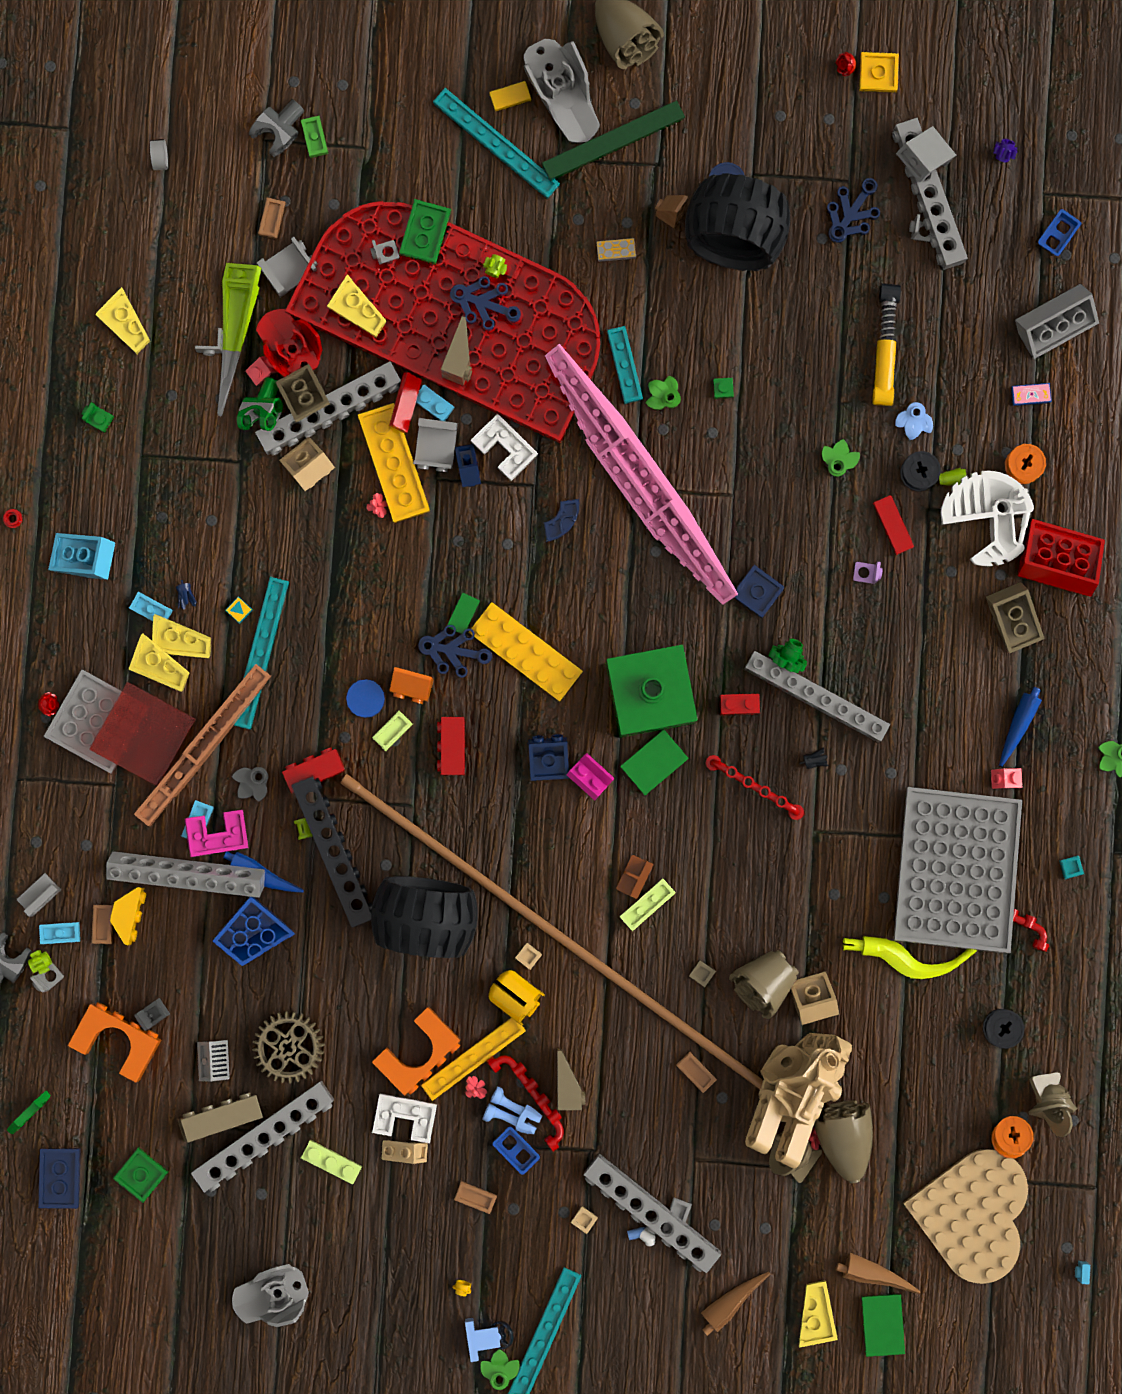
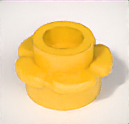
(462, 1288)

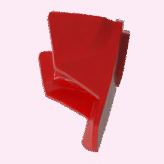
(282, 335)

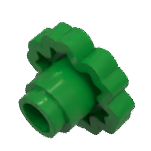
(789, 656)

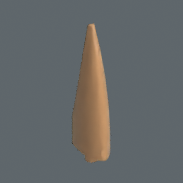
(866, 1271)
(725, 1307)

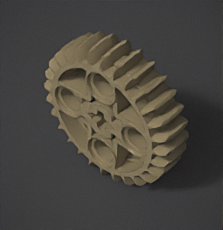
(263, 1038)

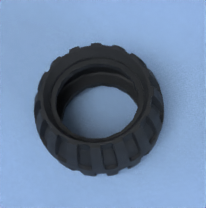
(737, 222)
(424, 917)

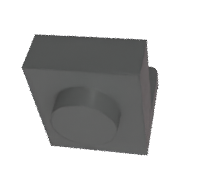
(152, 1014)

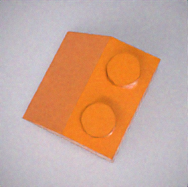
(411, 685)

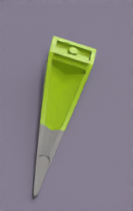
(239, 298)

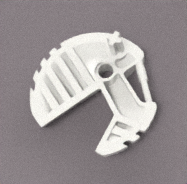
(979, 499)

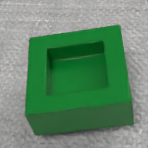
(723, 388)

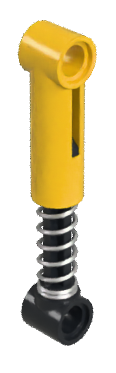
(886, 348)

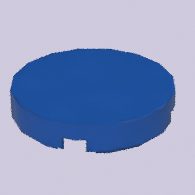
(365, 698)

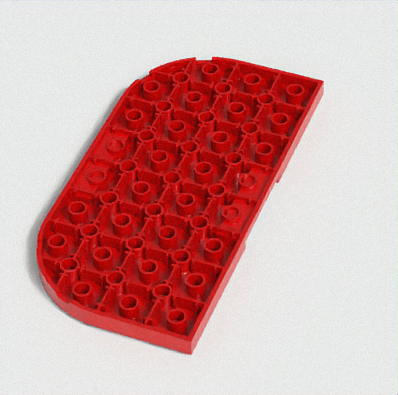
(421, 318)

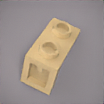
(404, 1152)

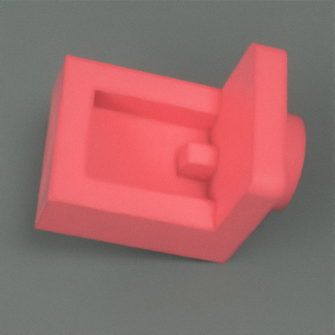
(260, 370)
(1006, 778)

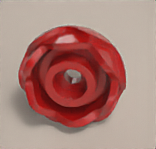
(846, 63)
(48, 704)

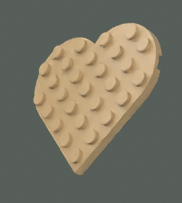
(972, 1214)

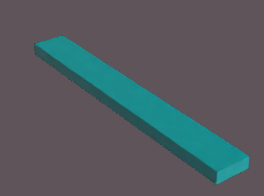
(495, 143)
(264, 639)
(545, 1332)

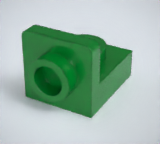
(97, 417)

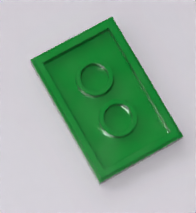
(425, 231)
(654, 762)
(883, 1325)

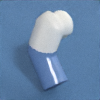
(643, 1234)

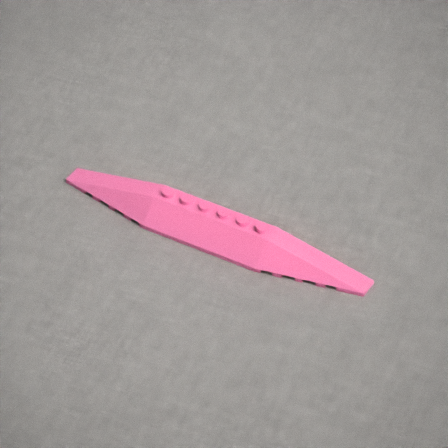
(639, 476)

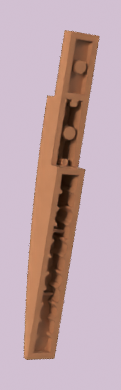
(203, 745)

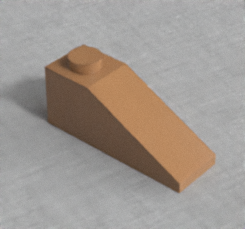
(671, 209)

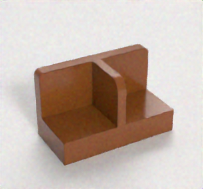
(634, 876)

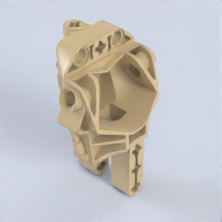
(796, 1092)

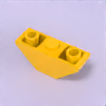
(127, 914)

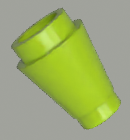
(952, 477)

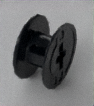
(926, 462)
(1014, 1028)

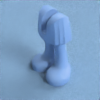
(523, 1112)

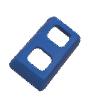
(1062, 238)
(510, 1155)

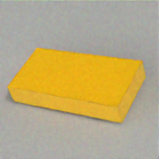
(510, 96)

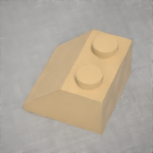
(307, 463)
(814, 998)

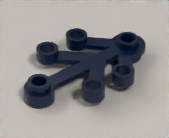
(851, 214)
(482, 302)
(452, 650)

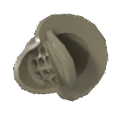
(1053, 1103)
(808, 1160)

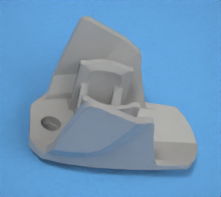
(259, 1300)

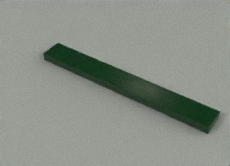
(613, 140)

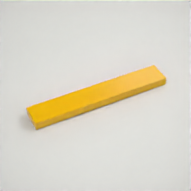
(472, 1058)

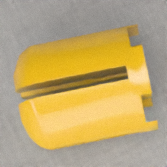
(519, 987)

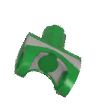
(262, 407)

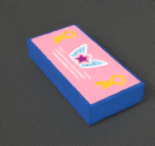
(1031, 394)

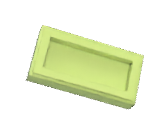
(392, 730)

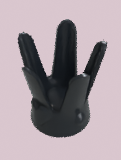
(814, 759)

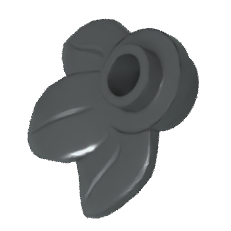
(249, 784)

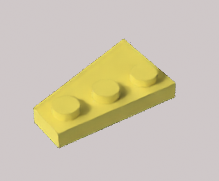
(356, 308)
(123, 321)
(179, 639)
(157, 665)
(817, 1316)

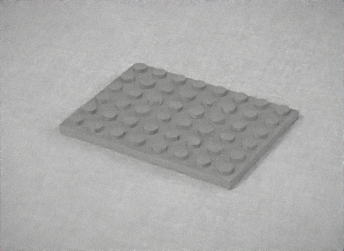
(958, 870)

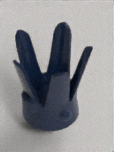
(184, 593)

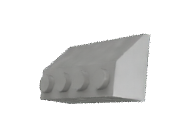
(1057, 321)

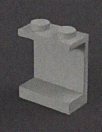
(925, 153)
(286, 267)
(435, 444)

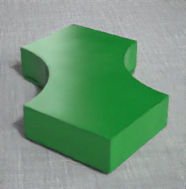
(28, 1113)

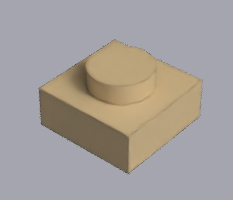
(528, 956)
(584, 1219)

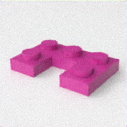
(202, 843)

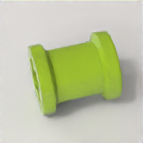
(303, 829)

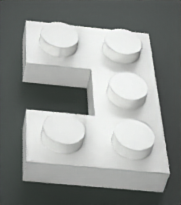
(500, 431)
(393, 1106)

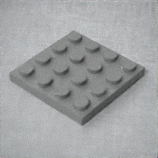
(82, 718)

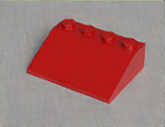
(1062, 558)

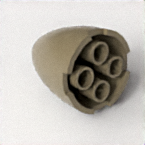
(619, 23)
(846, 1137)

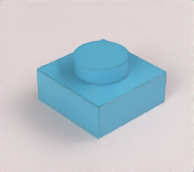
(1082, 1272)

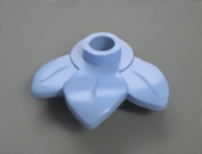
(914, 423)

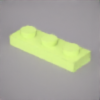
(647, 904)
(331, 1162)

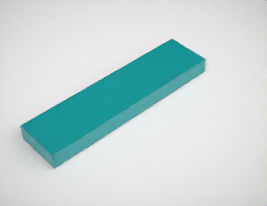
(624, 365)

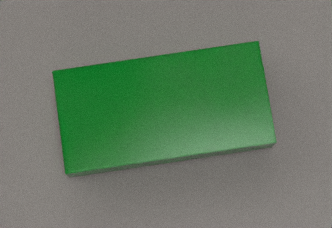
(463, 613)

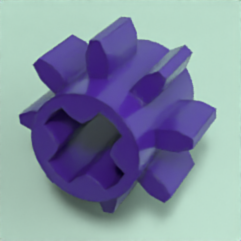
(1005, 150)

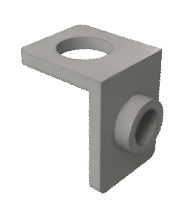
(914, 228)
(377, 250)
(211, 350)
(42, 983)

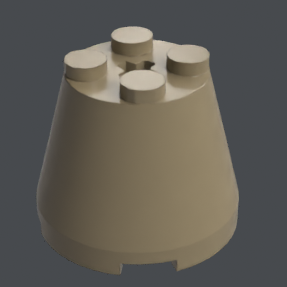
(765, 982)

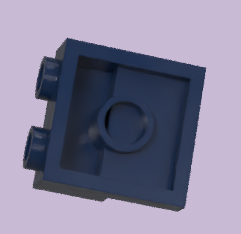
(548, 757)

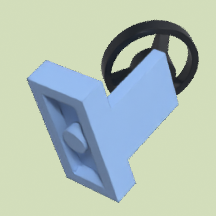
(486, 1338)

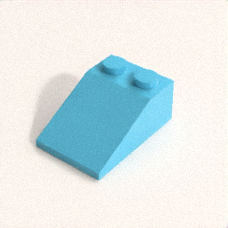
(82, 555)

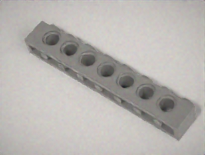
(948, 259)
(385, 372)
(817, 697)
(185, 874)
(203, 1173)
(700, 1262)

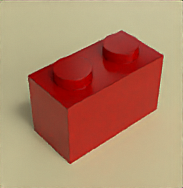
(739, 704)

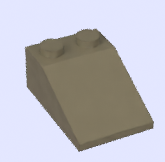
(457, 361)
(302, 393)
(1015, 617)
(568, 1088)

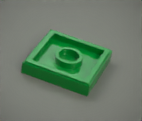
(140, 1175)

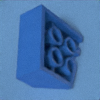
(251, 932)

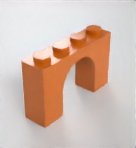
(142, 1042)
(406, 1077)

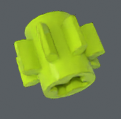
(495, 266)
(39, 962)

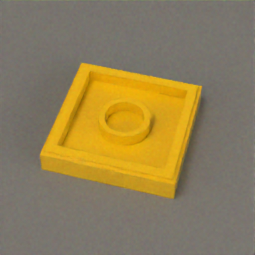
(878, 72)

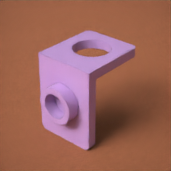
(875, 572)

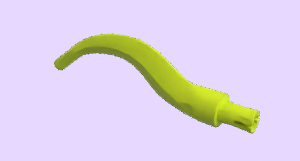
(900, 958)

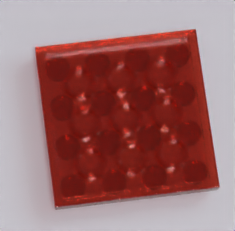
(142, 734)

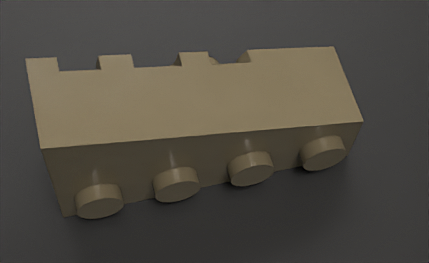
(219, 1118)

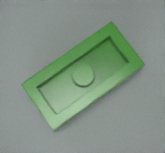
(314, 136)

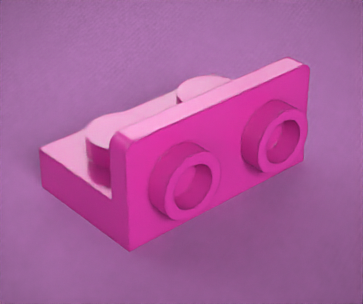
(590, 776)

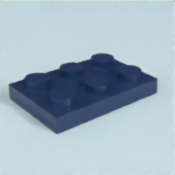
(59, 1178)

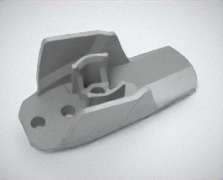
(564, 88)

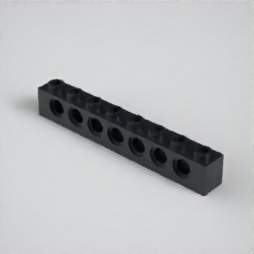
(355, 915)

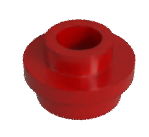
(7, 515)

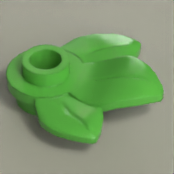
(660, 393)
(841, 456)
(1112, 757)
(500, 1367)

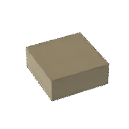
(702, 973)

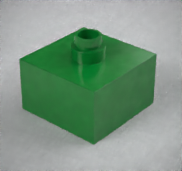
(651, 691)

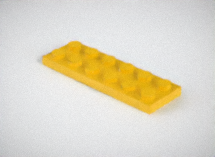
(393, 465)
(525, 652)

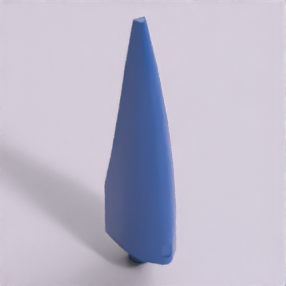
(1022, 718)
(271, 880)

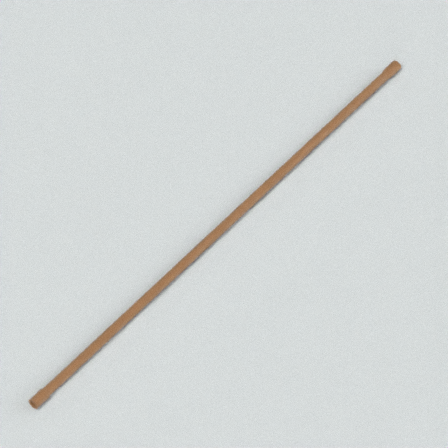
(357, 788)

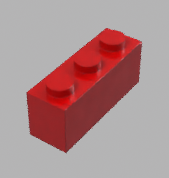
(451, 746)
(322, 767)

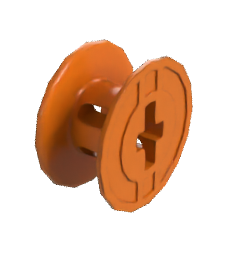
(1035, 465)
(1017, 1128)

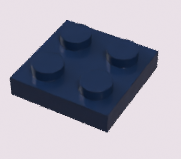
(758, 591)

